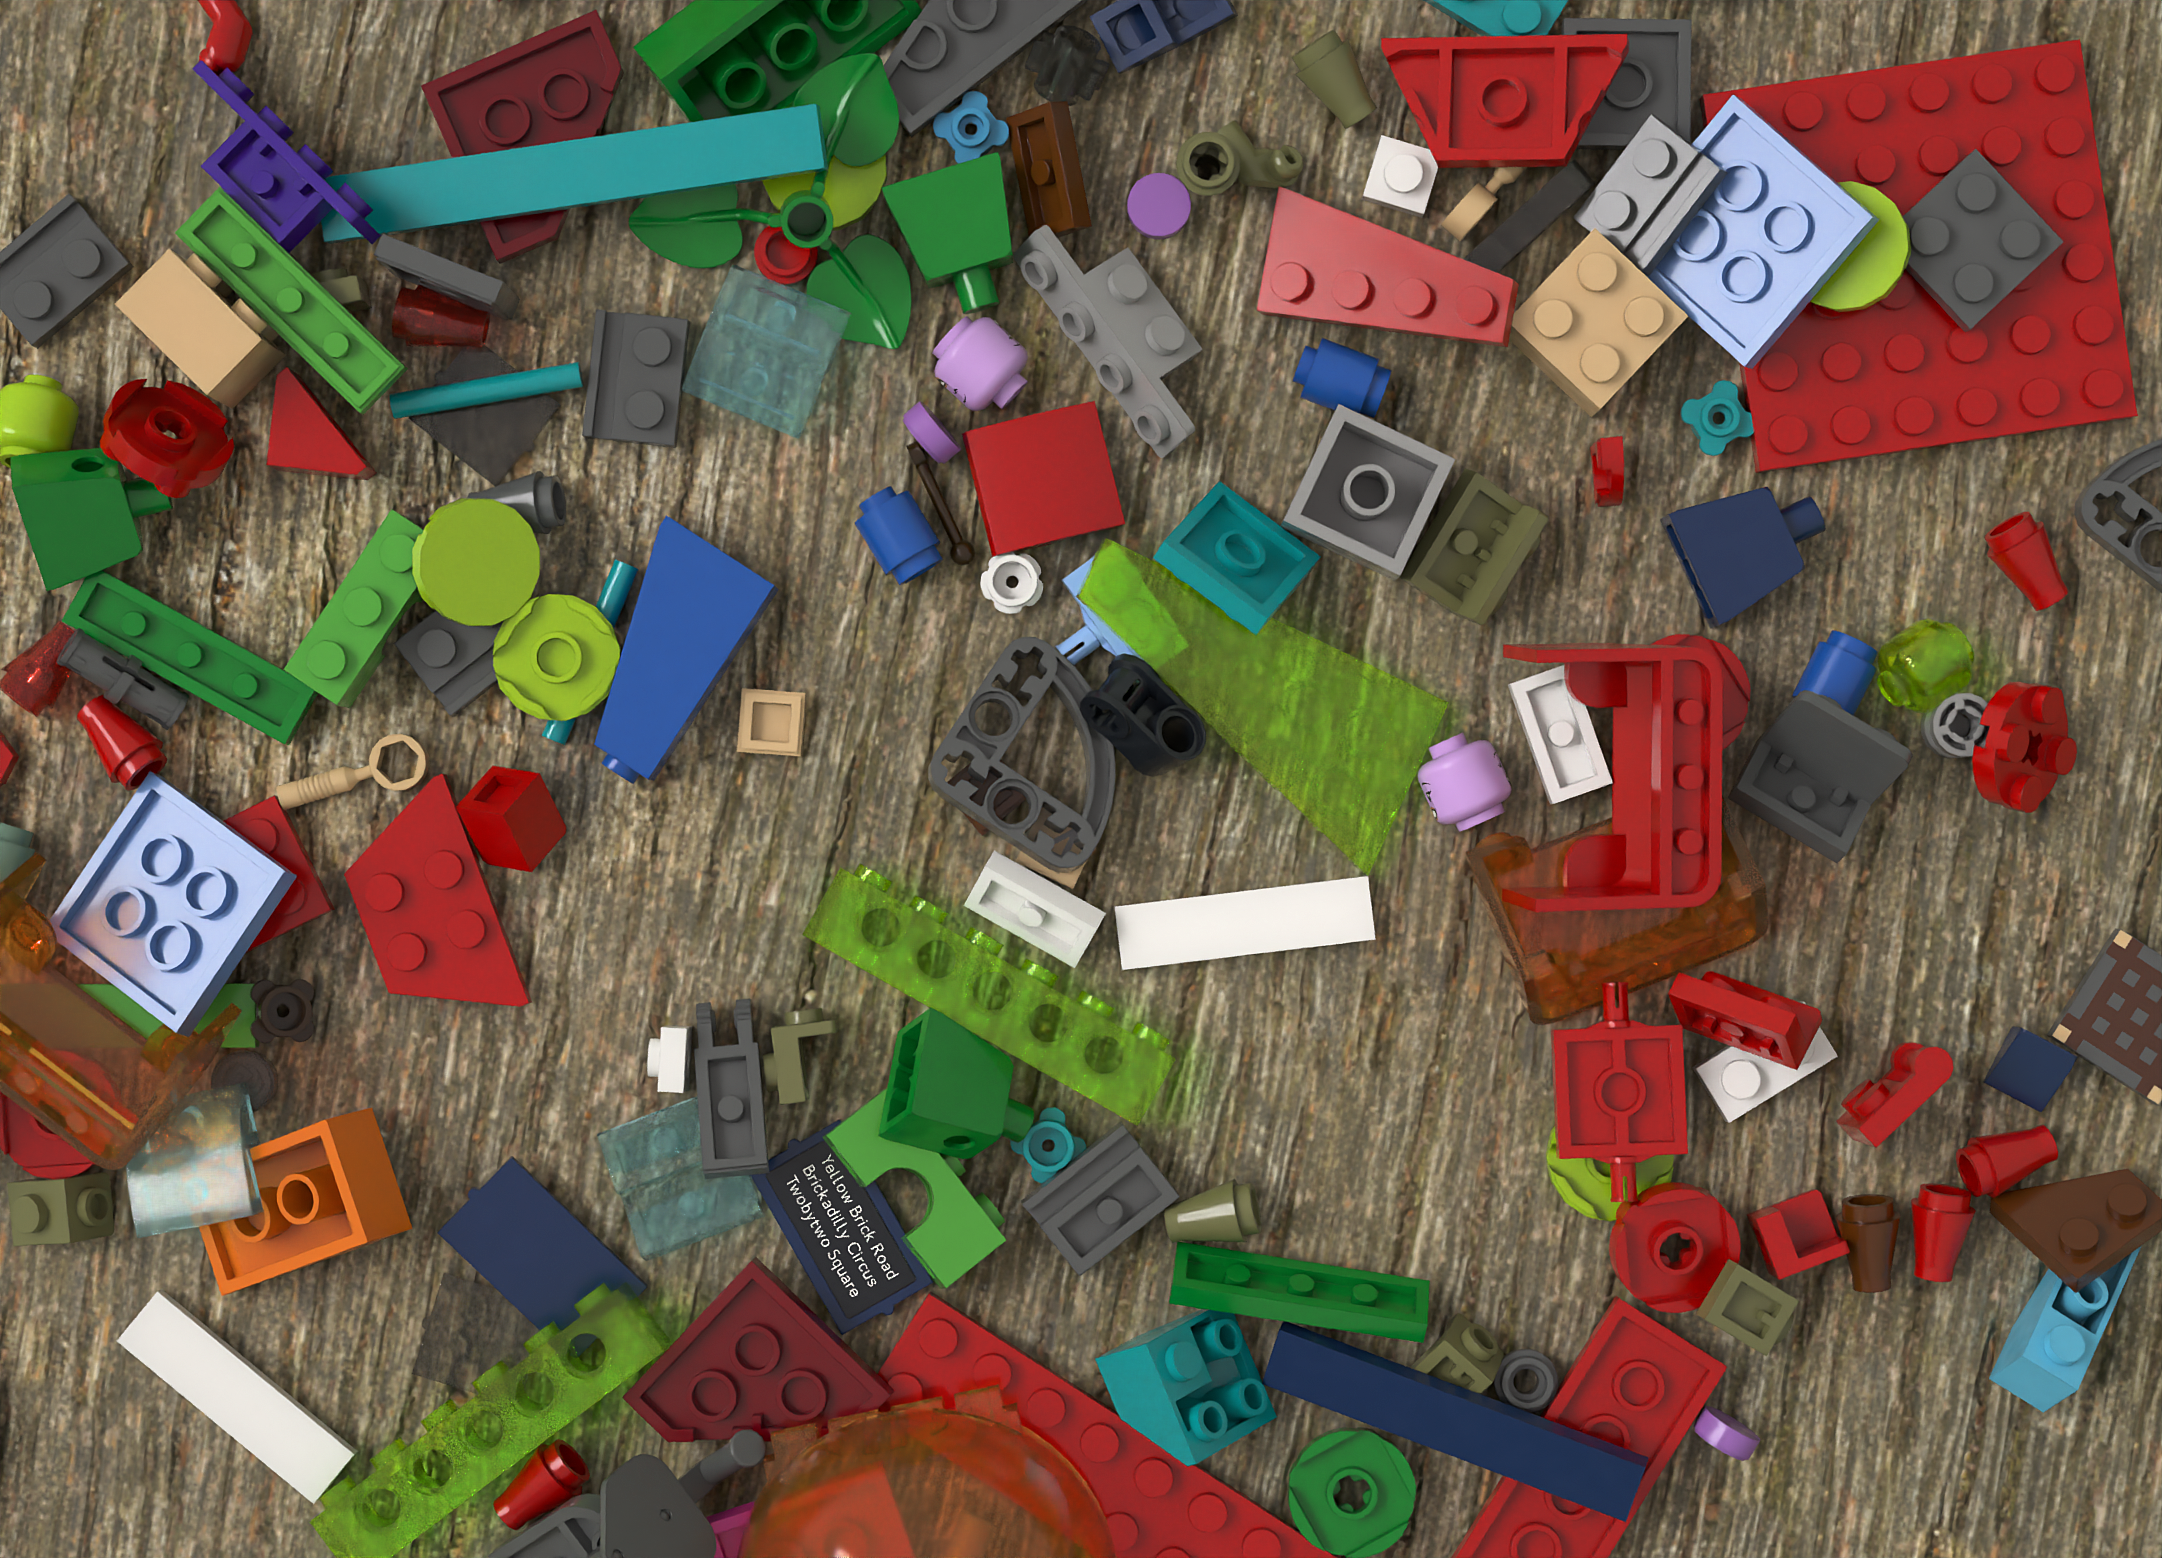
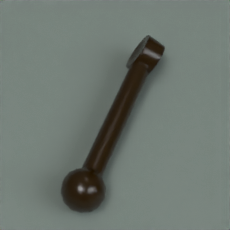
(962, 551)

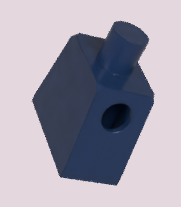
(1740, 548)

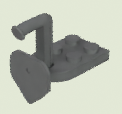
(638, 1511)

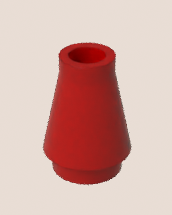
(2026, 557)
(121, 743)
(2001, 1160)
(1939, 1229)
(545, 1482)

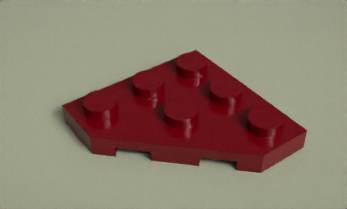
(526, 97)
(754, 1365)

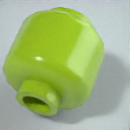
(35, 418)

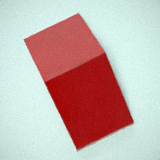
(307, 437)

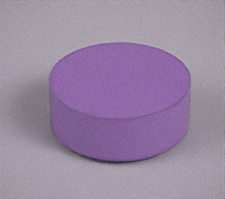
(1158, 206)
(931, 433)
(1726, 1433)

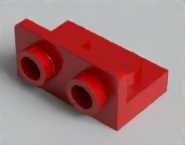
(1745, 1017)

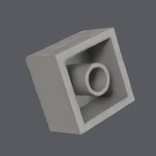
(1367, 492)

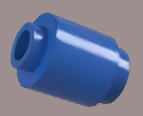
(1341, 377)
(898, 535)
(1839, 670)

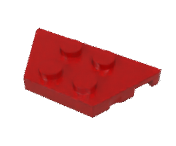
(1504, 95)
(433, 908)

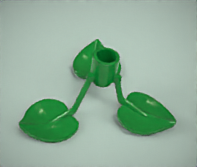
(869, 274)

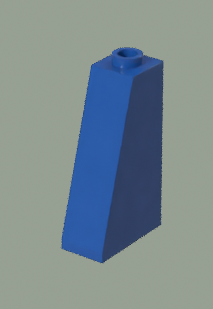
(679, 643)

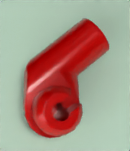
(228, 37)

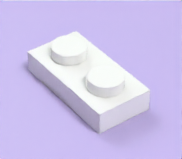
(1559, 736)
(1034, 909)
(1744, 1080)

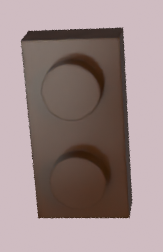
(1049, 169)

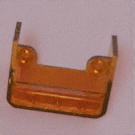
(76, 1059)

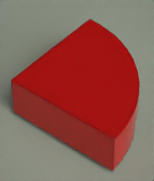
(1608, 471)

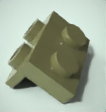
(1474, 548)

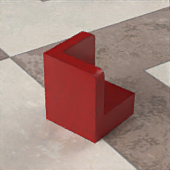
(512, 818)
(1796, 1234)

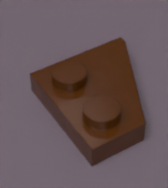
(2082, 1222)

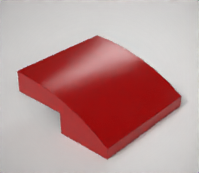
(1043, 478)

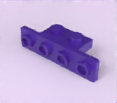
(271, 180)

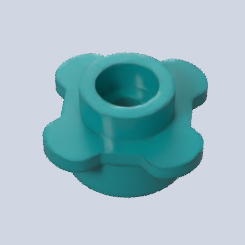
(1700, 417)
(1052, 1127)

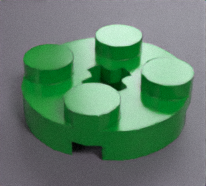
(1387, 1500)

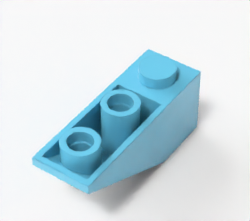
(2058, 1336)

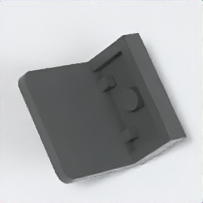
(1818, 773)

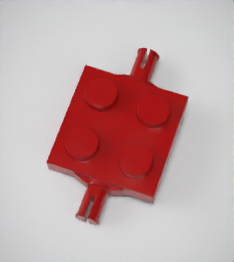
(1619, 1091)

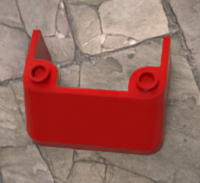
(1663, 778)

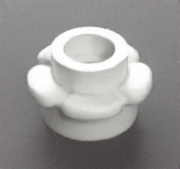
(1012, 599)

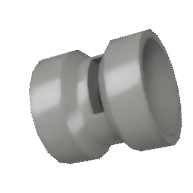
(1946, 729)

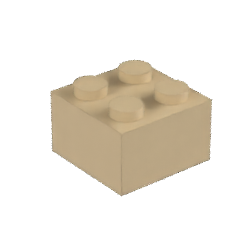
(1594, 322)
(196, 326)

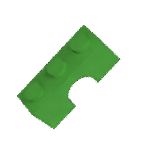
(355, 624)
(955, 1227)

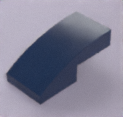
(1149, 28)

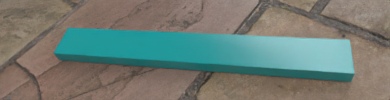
(584, 172)

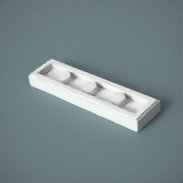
(1245, 923)
(237, 1396)

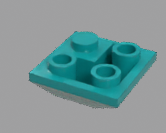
(1188, 1385)

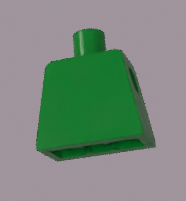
(956, 227)
(81, 511)
(950, 1090)

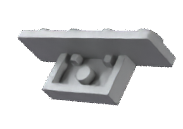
(1120, 328)

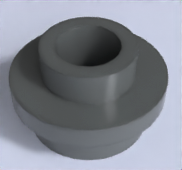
(1546, 1383)

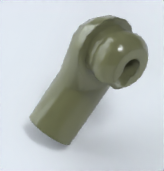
(1261, 165)

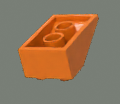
(320, 1198)

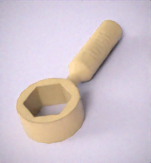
(1478, 202)
(345, 778)

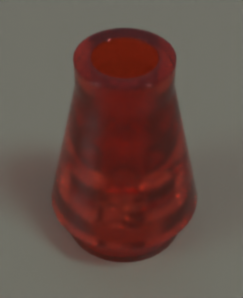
(436, 320)
(34, 676)

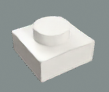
(1401, 176)
(671, 1058)

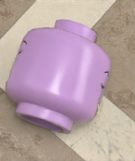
(980, 363)
(1464, 782)

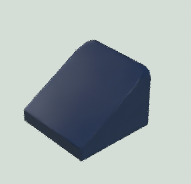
(2029, 1068)

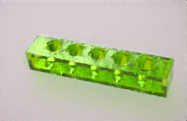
(840, 928)
(630, 1340)

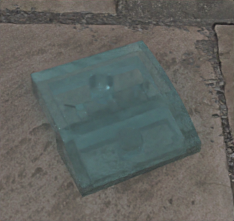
(766, 351)
(197, 1165)
(663, 1186)

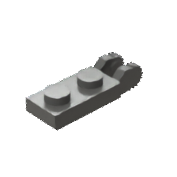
(730, 1097)

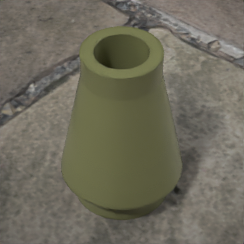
(1335, 78)
(1211, 149)
(1217, 1215)

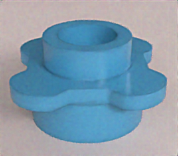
(971, 111)

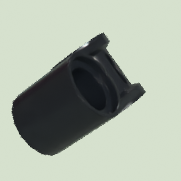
(1141, 715)

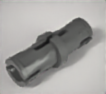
(122, 679)

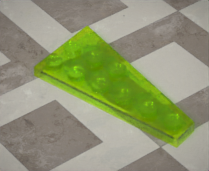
(1300, 712)

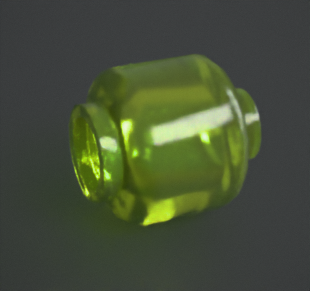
(1924, 665)

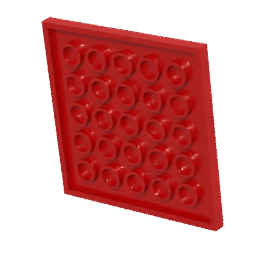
(1903, 367)

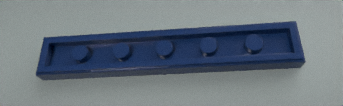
(1455, 1421)

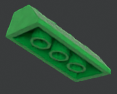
(759, 53)

